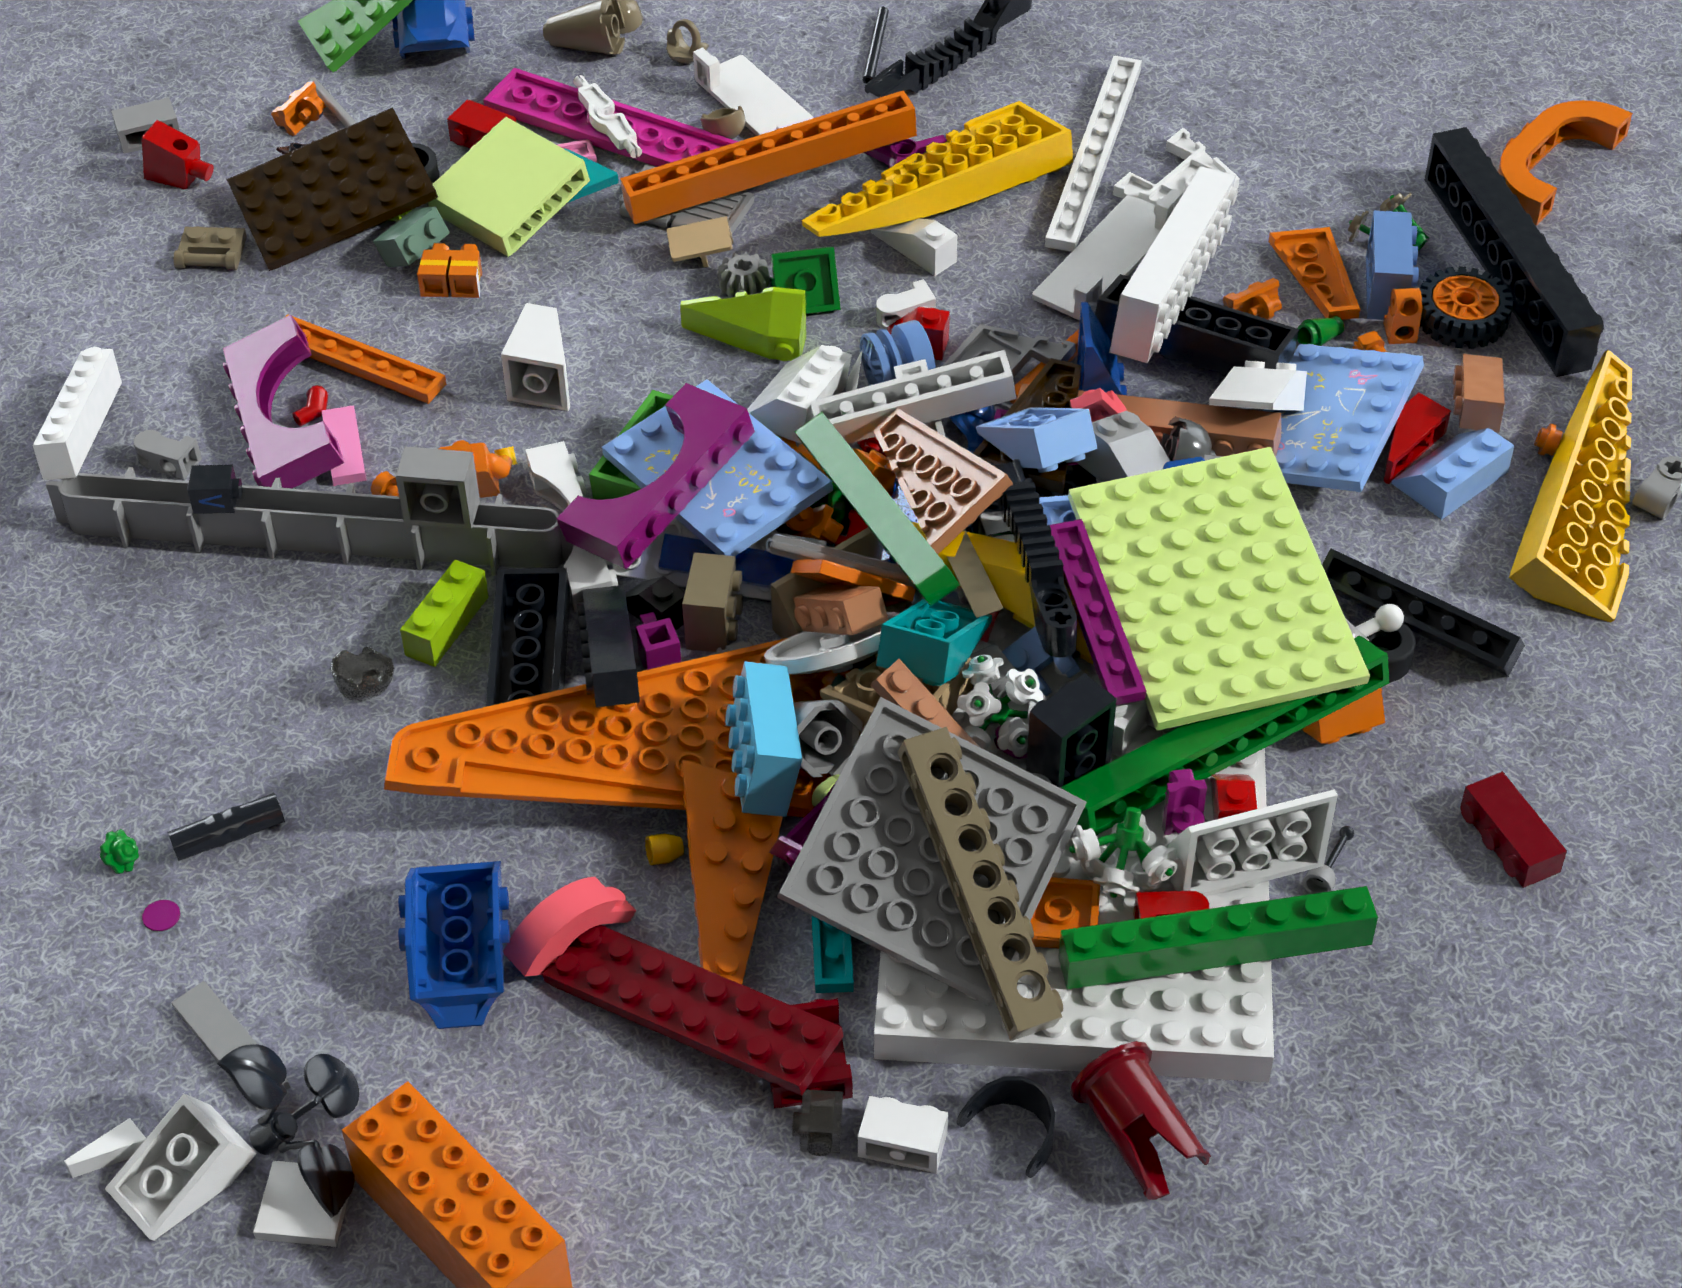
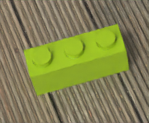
(444, 613)

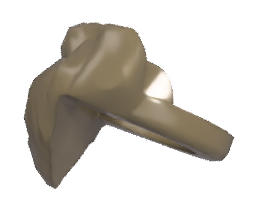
(676, 46)

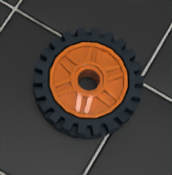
(1465, 307)

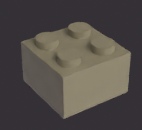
(712, 602)

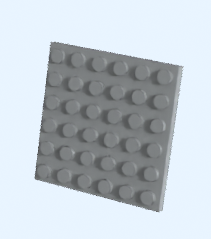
(878, 871)

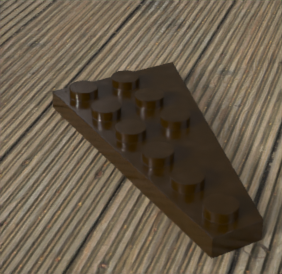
(1050, 389)

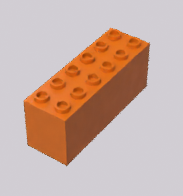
(451, 1198)

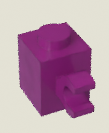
(657, 642)

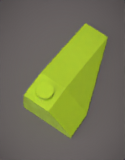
(760, 323)

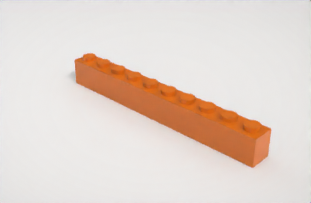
(768, 157)

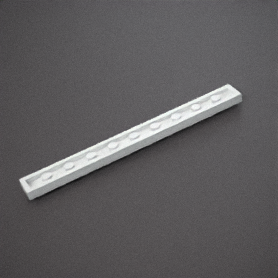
(1093, 154)

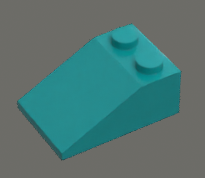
(931, 640)

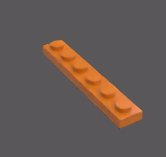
(372, 363)

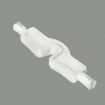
(602, 117)

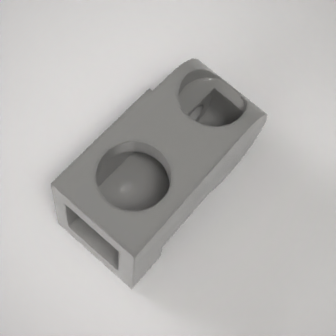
(167, 454)

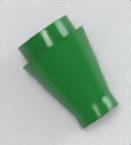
(1319, 330)

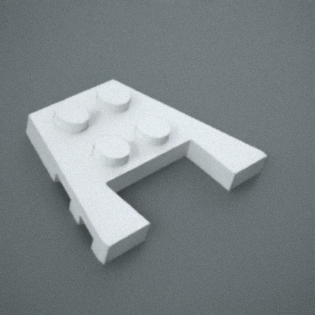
(1179, 178)

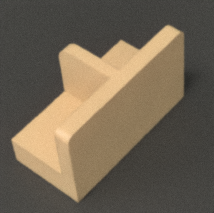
(700, 239)

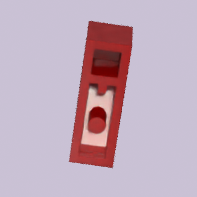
(1416, 430)

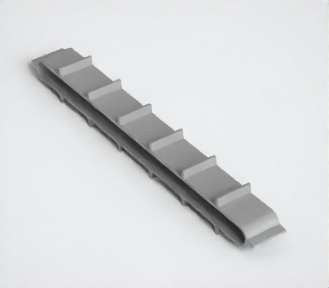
(306, 522)

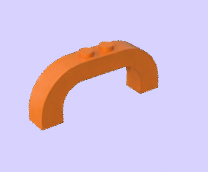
(1561, 122)

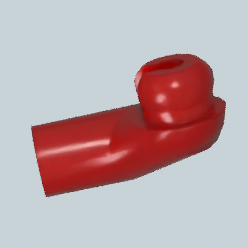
(316, 401)

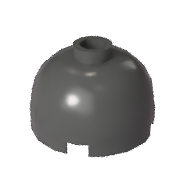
(1186, 440)

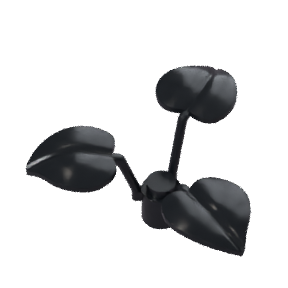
(259, 1078)

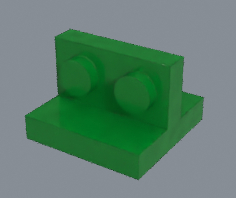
(809, 271)

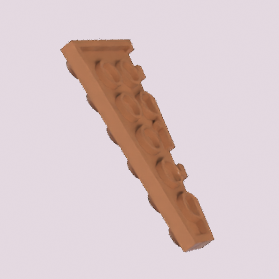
(938, 477)

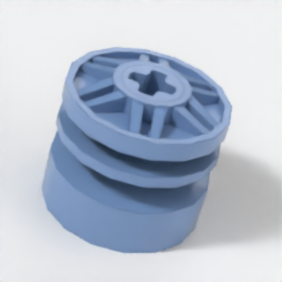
(885, 350)

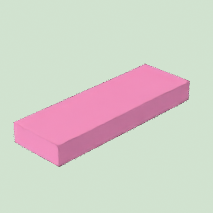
(344, 427)

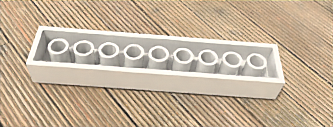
(1173, 265)

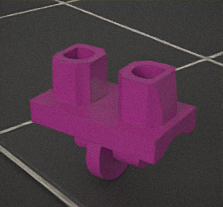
(1183, 801)

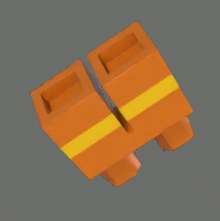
(453, 267)

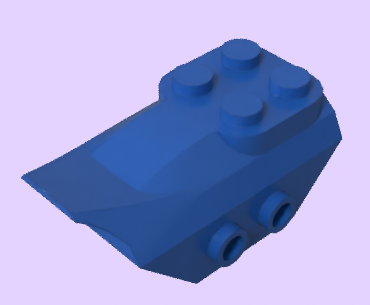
(433, 26)
(455, 940)

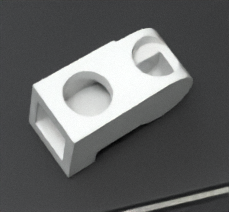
(895, 306)

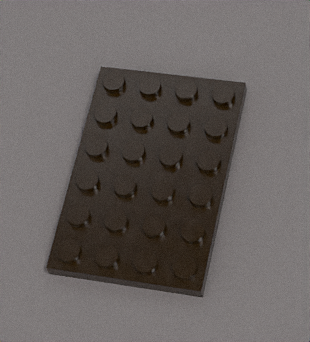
(332, 189)

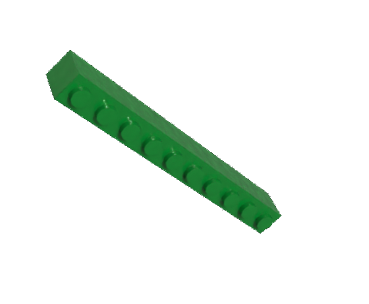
(1208, 747)

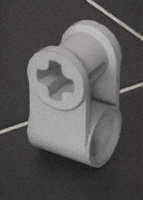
(1661, 489)

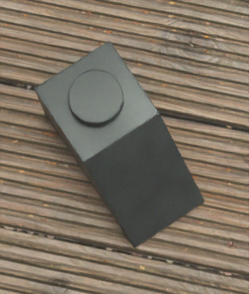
(657, 596)

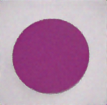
(161, 915)

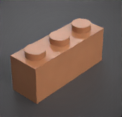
(1479, 392)
(840, 609)

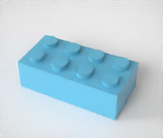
(764, 739)

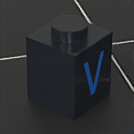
(213, 489)

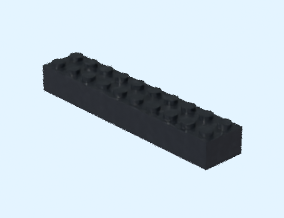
(1514, 251)

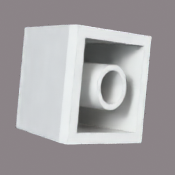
(536, 360)

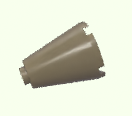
(588, 28)

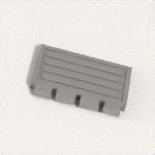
(733, 206)

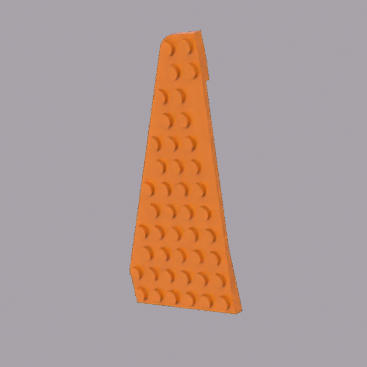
(586, 754)

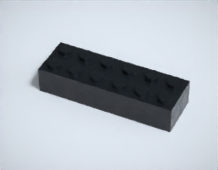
(1211, 333)
(528, 634)

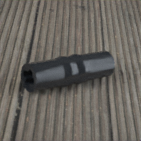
(226, 826)

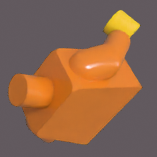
(488, 465)

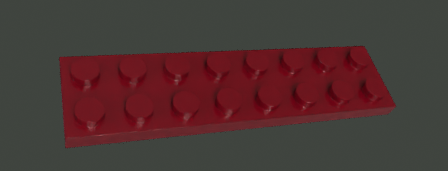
(696, 1007)

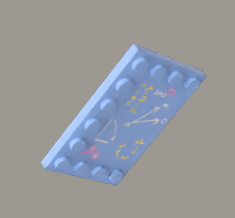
(1346, 414)
(744, 499)

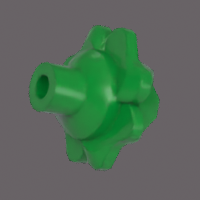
(119, 851)

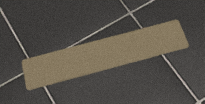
(974, 579)

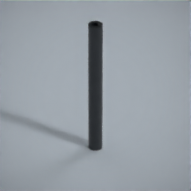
(875, 45)

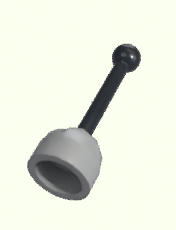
(1323, 878)

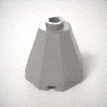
(826, 735)

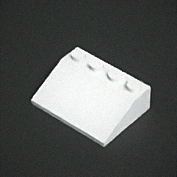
(1254, 845)

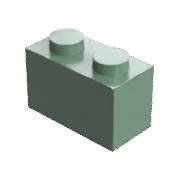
(411, 236)

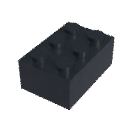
(1071, 731)

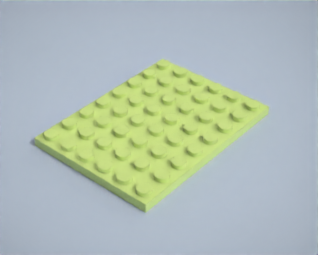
(1218, 588)

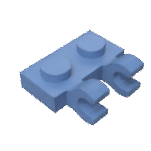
(1029, 653)

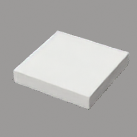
(292, 1212)

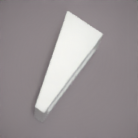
(107, 1150)

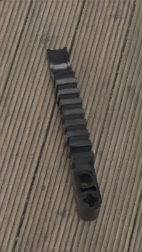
(928, 67)
(1051, 604)

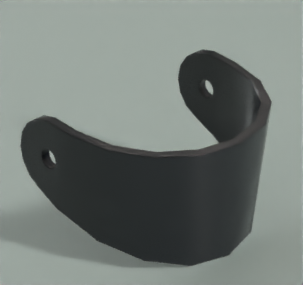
(1022, 1093)

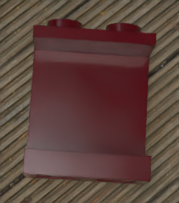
(835, 1072)

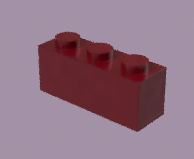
(1512, 829)

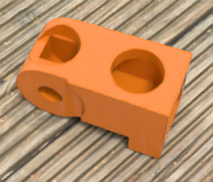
(1404, 310)

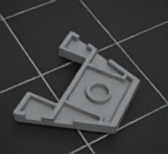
(1018, 349)

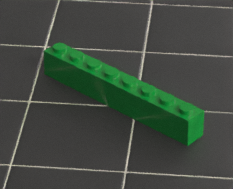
(1217, 937)

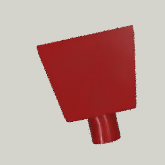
(172, 157)

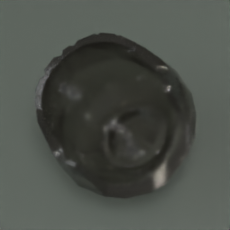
(363, 674)

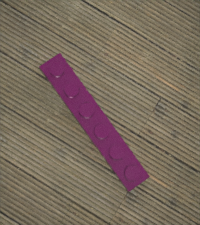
(1097, 614)

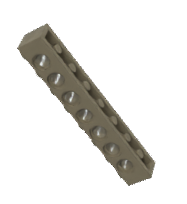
(1019, 1014)

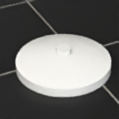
(825, 651)

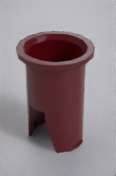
(1134, 1110)

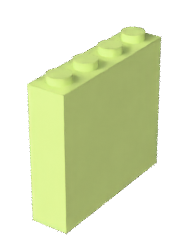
(508, 186)

